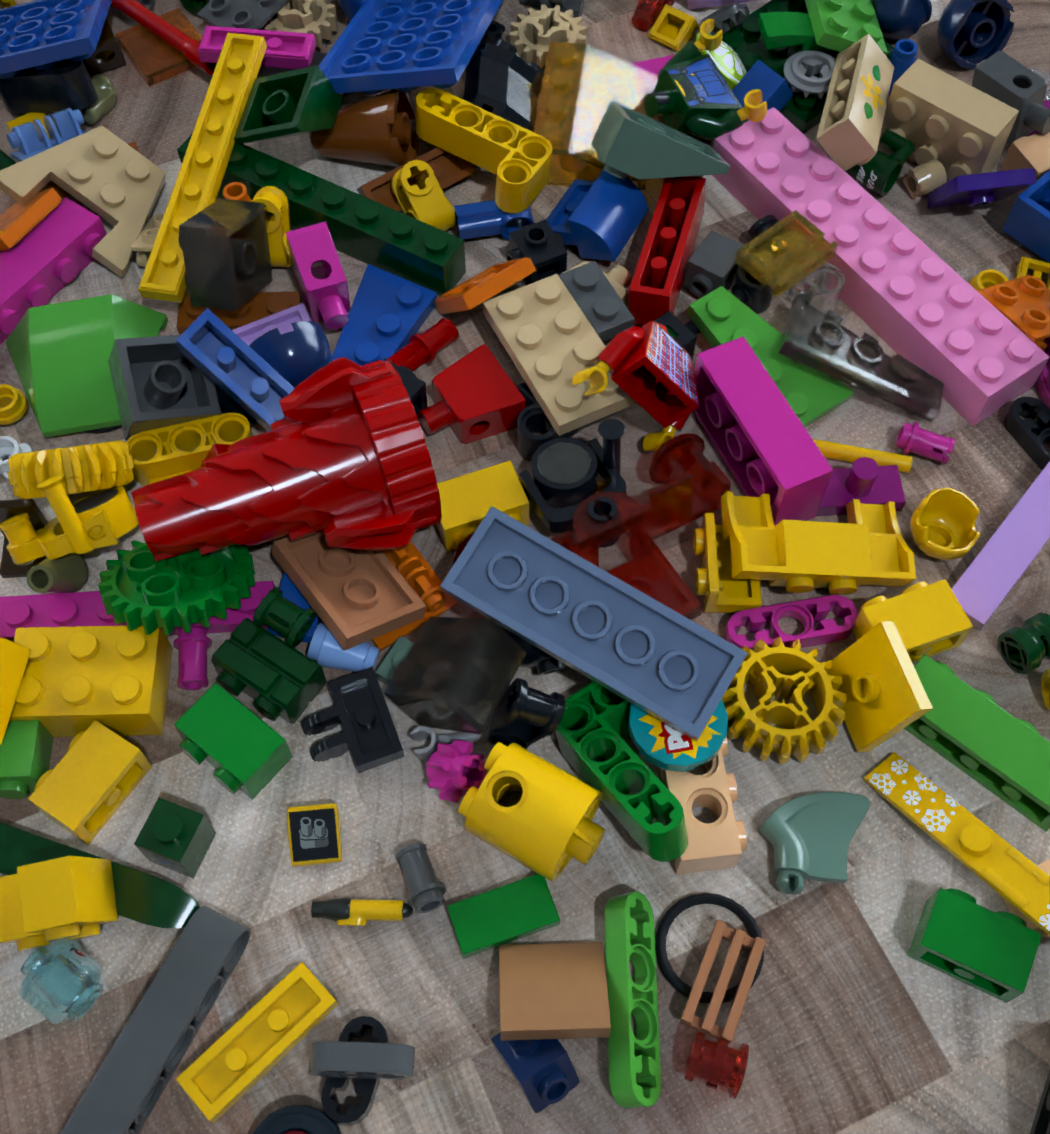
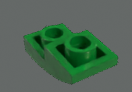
(788, 29)

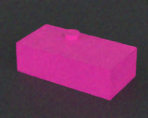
(759, 432)

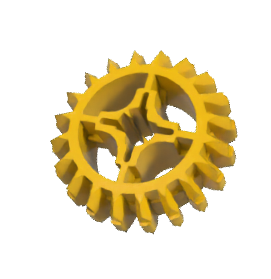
(82, 466)
(803, 673)

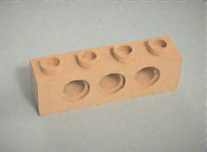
(709, 844)

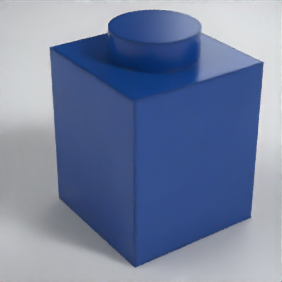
(773, 86)

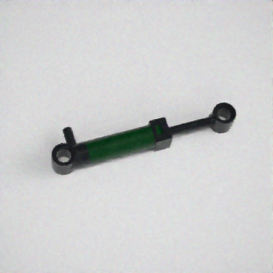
(533, 419)

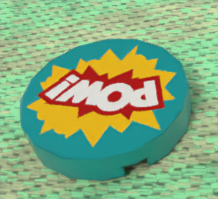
(672, 749)

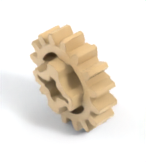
(306, 16)
(536, 30)

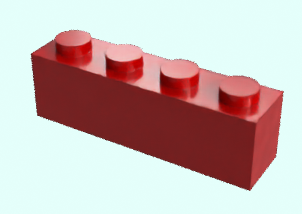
(667, 248)

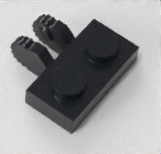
(364, 719)

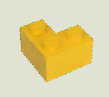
(56, 901)

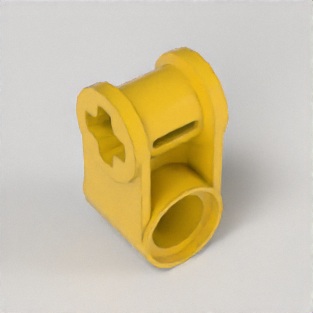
(423, 201)
(276, 224)

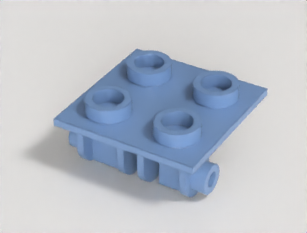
(33, 139)

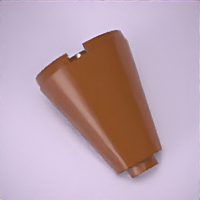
(372, 131)

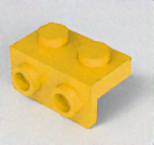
(715, 577)

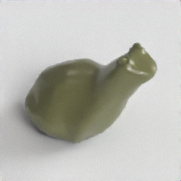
(106, 102)

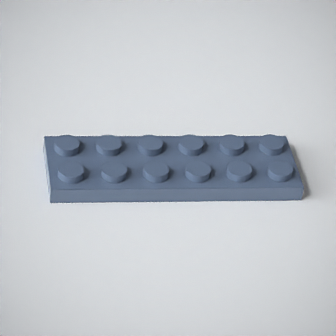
(594, 623)

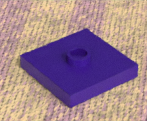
(981, 188)

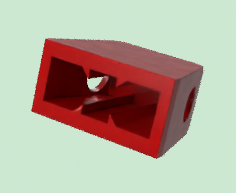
(473, 398)

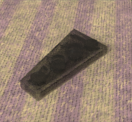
(858, 361)

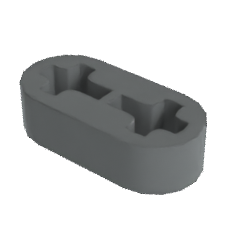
(361, 1060)

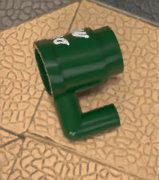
(882, 169)

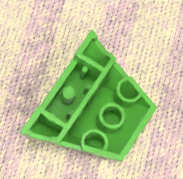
(65, 357)

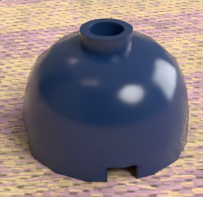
(974, 30)
(295, 353)

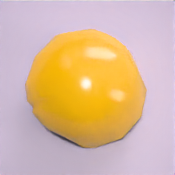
(945, 524)

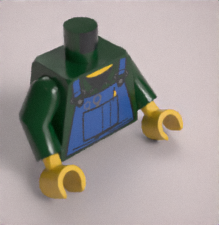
(695, 94)

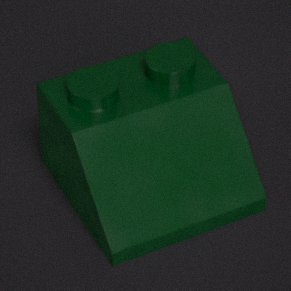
(288, 106)

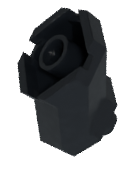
(504, 83)

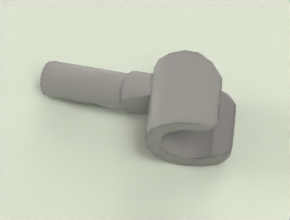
(422, 733)

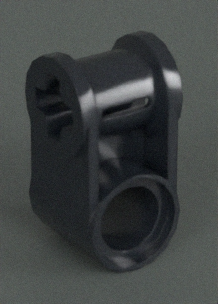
(525, 715)

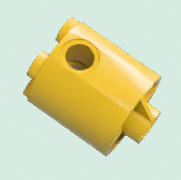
(548, 822)

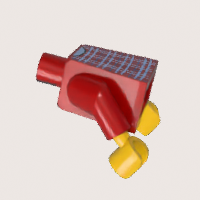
(652, 372)

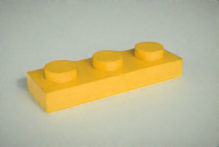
(256, 1042)

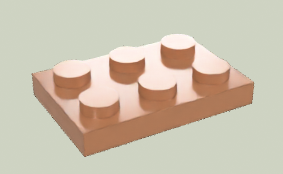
(350, 589)

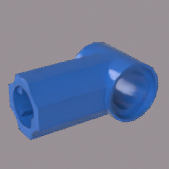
(487, 219)

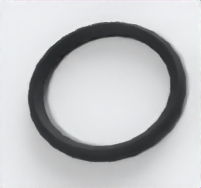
(673, 912)

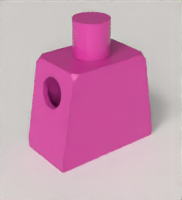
(323, 286)

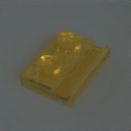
(786, 252)

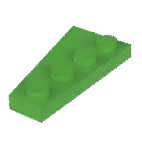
(808, 391)

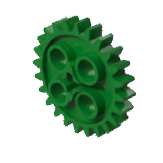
(176, 588)

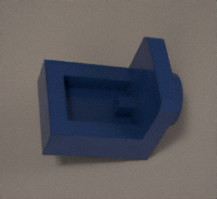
(539, 1068)

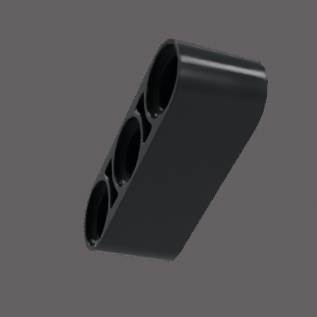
(50, 89)

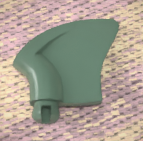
(813, 837)

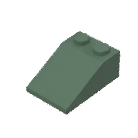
(650, 149)

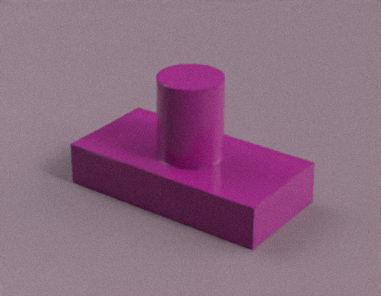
(863, 482)

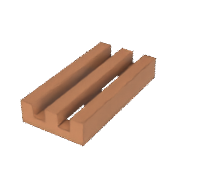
(738, 939)

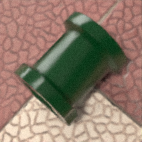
(284, 617)

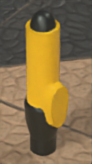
(359, 911)

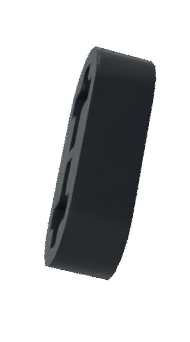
(364, 1087)

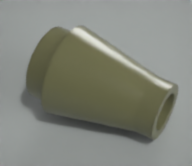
(58, 575)

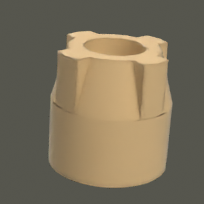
(925, 178)

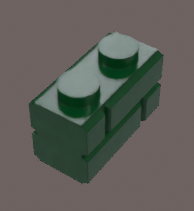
(267, 671)

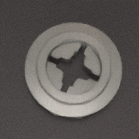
(809, 63)

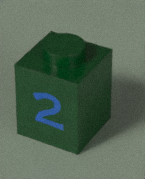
(175, 837)

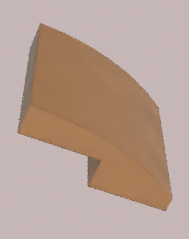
(553, 991)

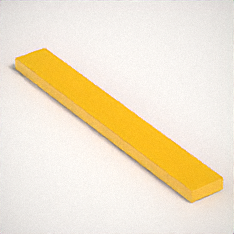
(203, 161)

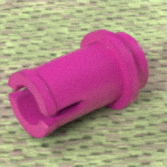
(924, 442)
(192, 659)

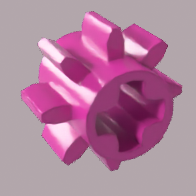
(455, 769)

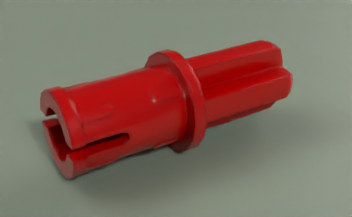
(425, 346)

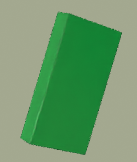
(503, 915)

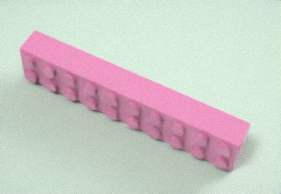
(889, 273)

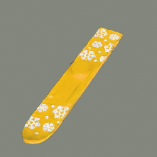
(965, 837)

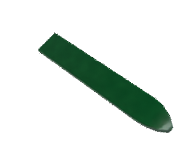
(136, 892)

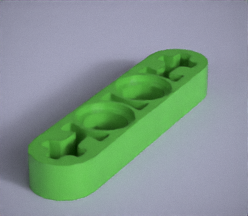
(632, 1059)

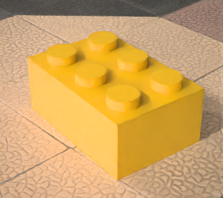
(93, 676)

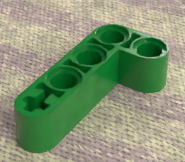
(594, 733)

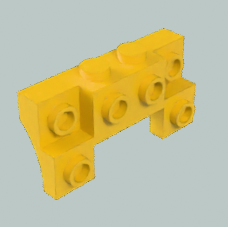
(815, 552)

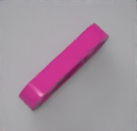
(802, 610)

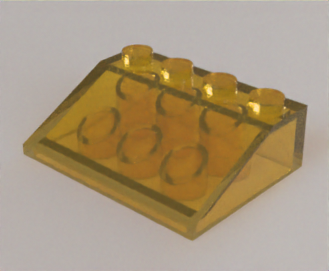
(573, 100)

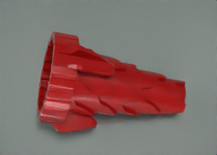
(337, 465)

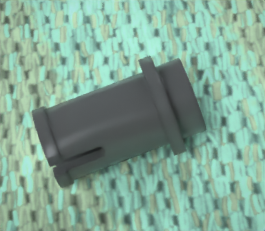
(424, 889)

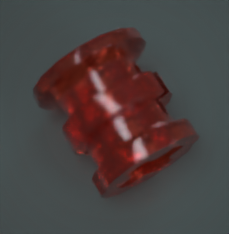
(717, 1063)

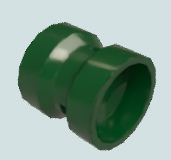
(1028, 645)

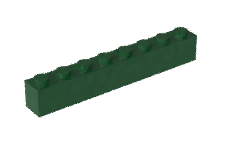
(354, 222)

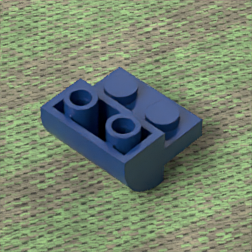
(599, 215)

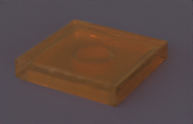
(151, 55)

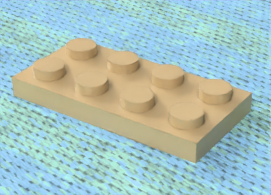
(548, 345)

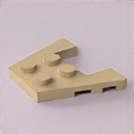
(101, 175)

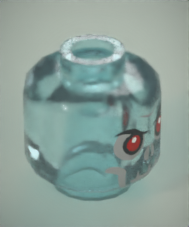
(60, 982)

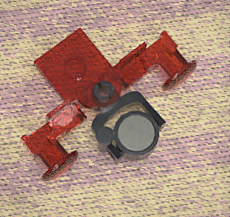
(566, 500)

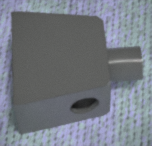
(1017, 87)

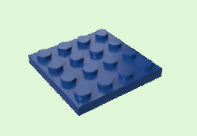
(48, 32)

